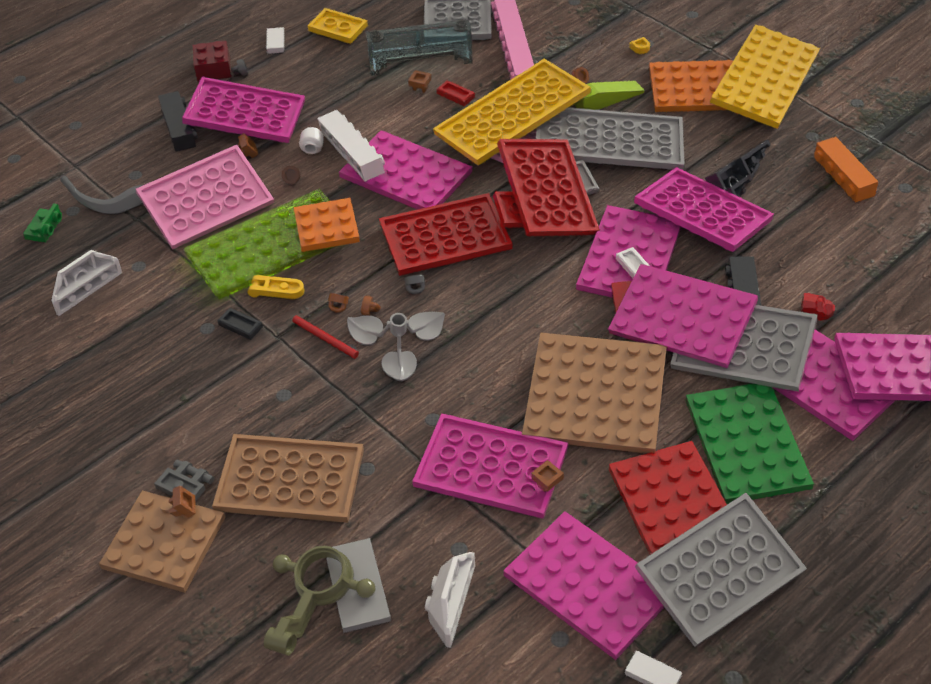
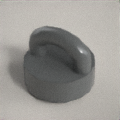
(240, 68)
(413, 280)

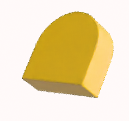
(640, 45)

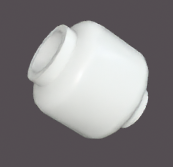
(311, 140)

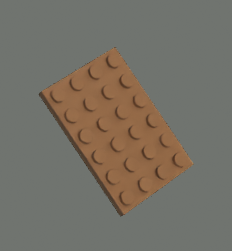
(289, 478)

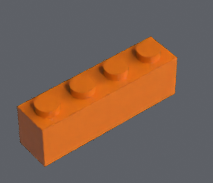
(846, 169)

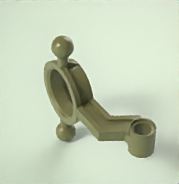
(285, 635)

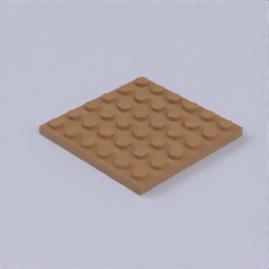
(596, 392)

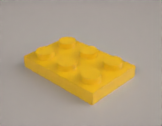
(337, 25)

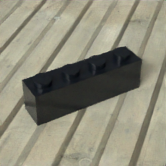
(173, 109)
(742, 275)

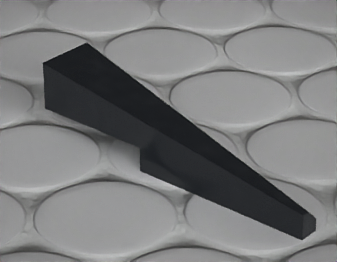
(740, 171)

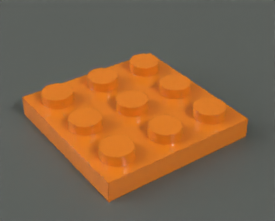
(326, 224)

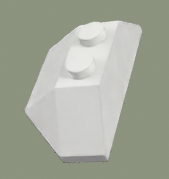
(83, 278)
(449, 595)

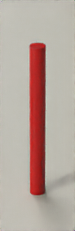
(325, 337)

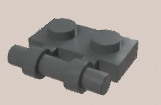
(171, 479)

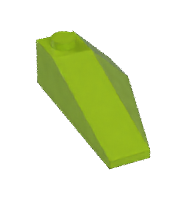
(608, 93)

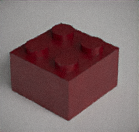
(212, 60)

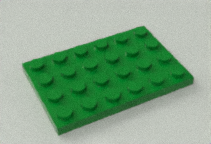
(748, 442)

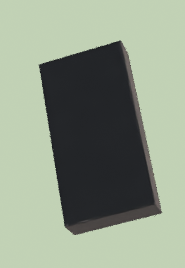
(240, 323)

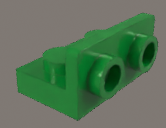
(43, 224)

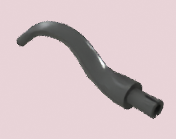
(118, 204)

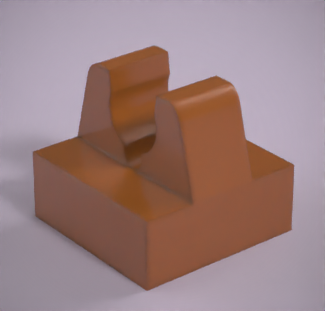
(419, 80)
(247, 146)
(547, 476)
(182, 502)

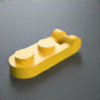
(276, 287)

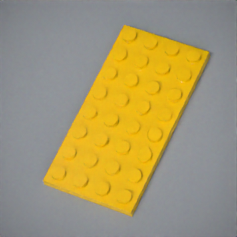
(765, 76)
(511, 110)

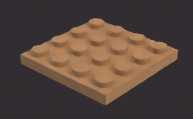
(161, 546)

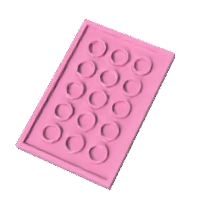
(204, 196)

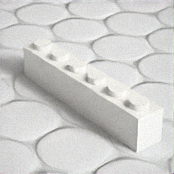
(351, 145)

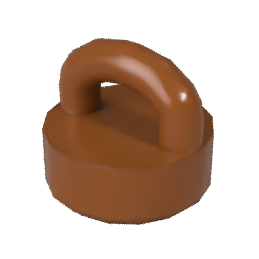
(581, 74)
(339, 299)
(369, 306)

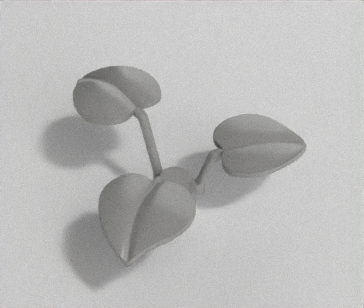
(397, 364)

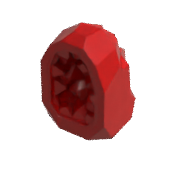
(817, 305)

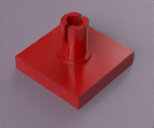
(507, 209)

